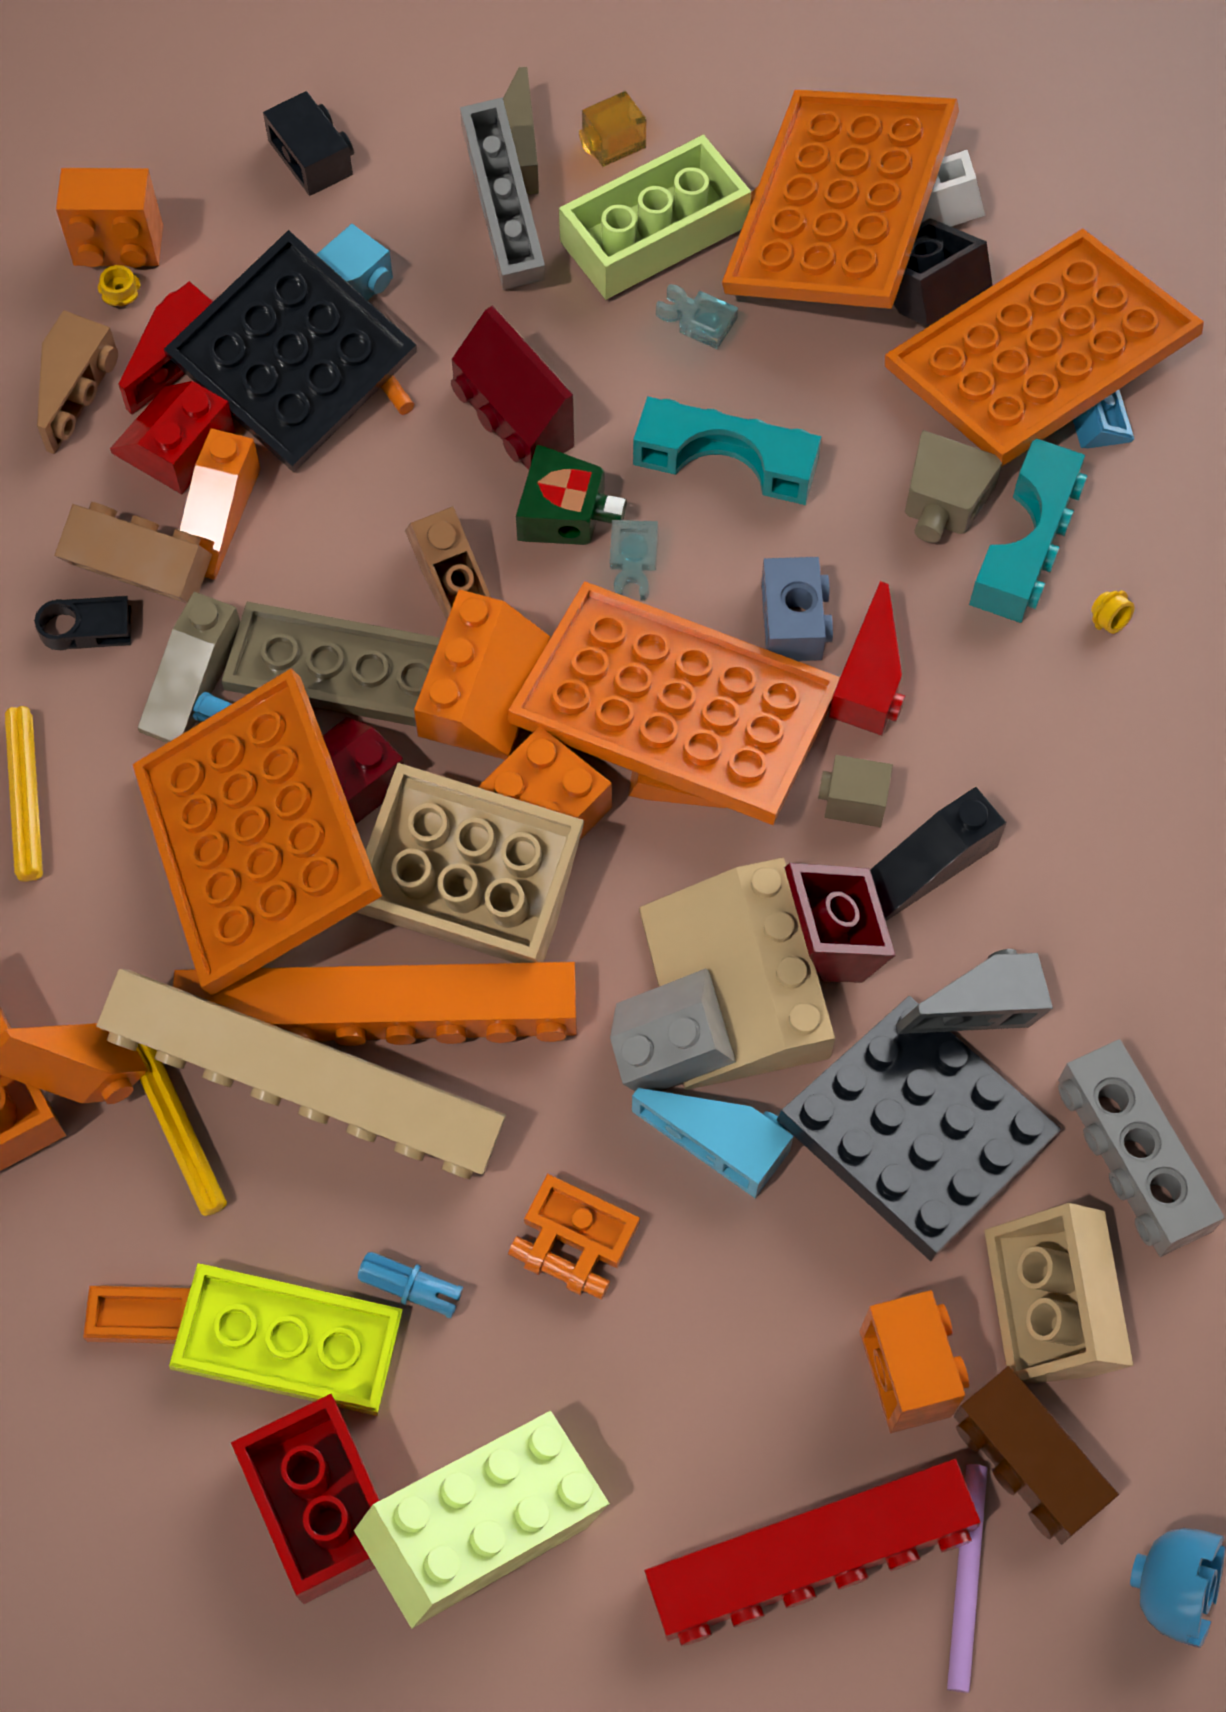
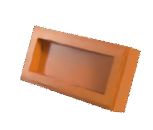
(134, 1314)

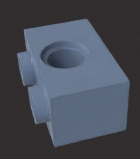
(795, 584)

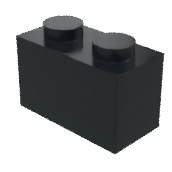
(309, 142)

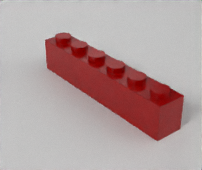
(811, 1551)

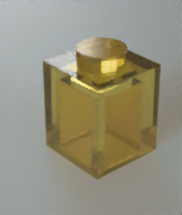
(613, 129)

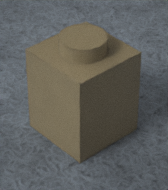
(856, 790)

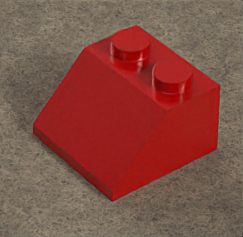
(172, 433)

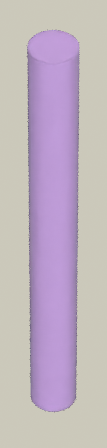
(967, 1588)

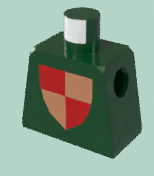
(564, 500)

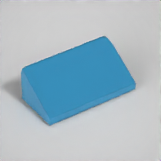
(1104, 424)

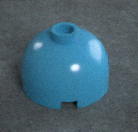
(1180, 1582)

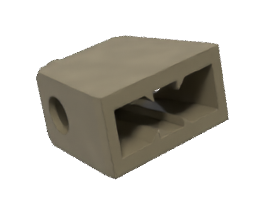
(949, 485)

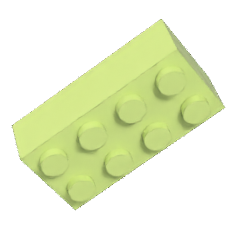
(654, 216)
(480, 1518)

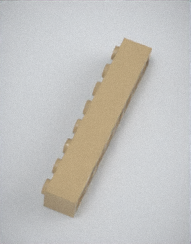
(302, 1072)

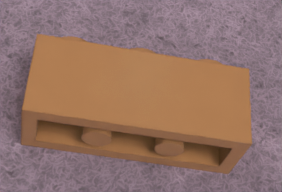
(133, 551)

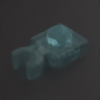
(700, 318)
(632, 551)

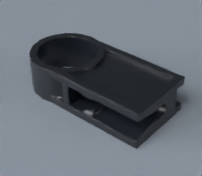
(97, 622)

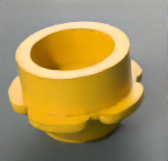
(118, 285)
(1112, 611)

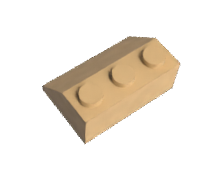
(1058, 1295)

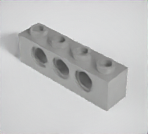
(502, 193)
(1114, 1075)

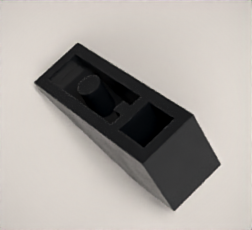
(937, 851)

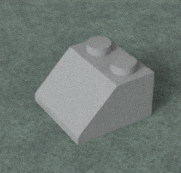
(670, 1034)

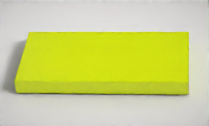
(286, 1339)

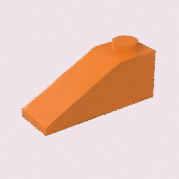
(220, 492)
(70, 1062)

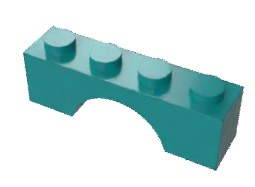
(677, 433)
(1012, 570)

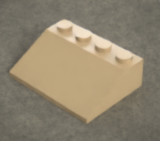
(470, 865)
(758, 961)

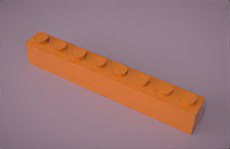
(406, 1001)

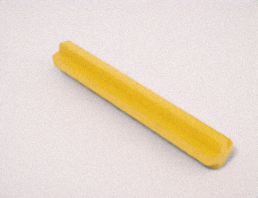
(23, 794)
(180, 1134)

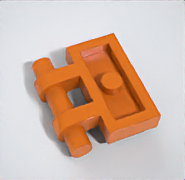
(581, 1222)

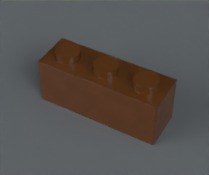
(1033, 1456)

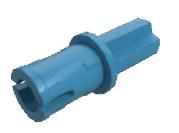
(408, 1283)

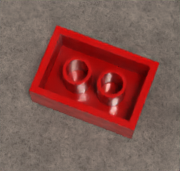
(310, 1495)

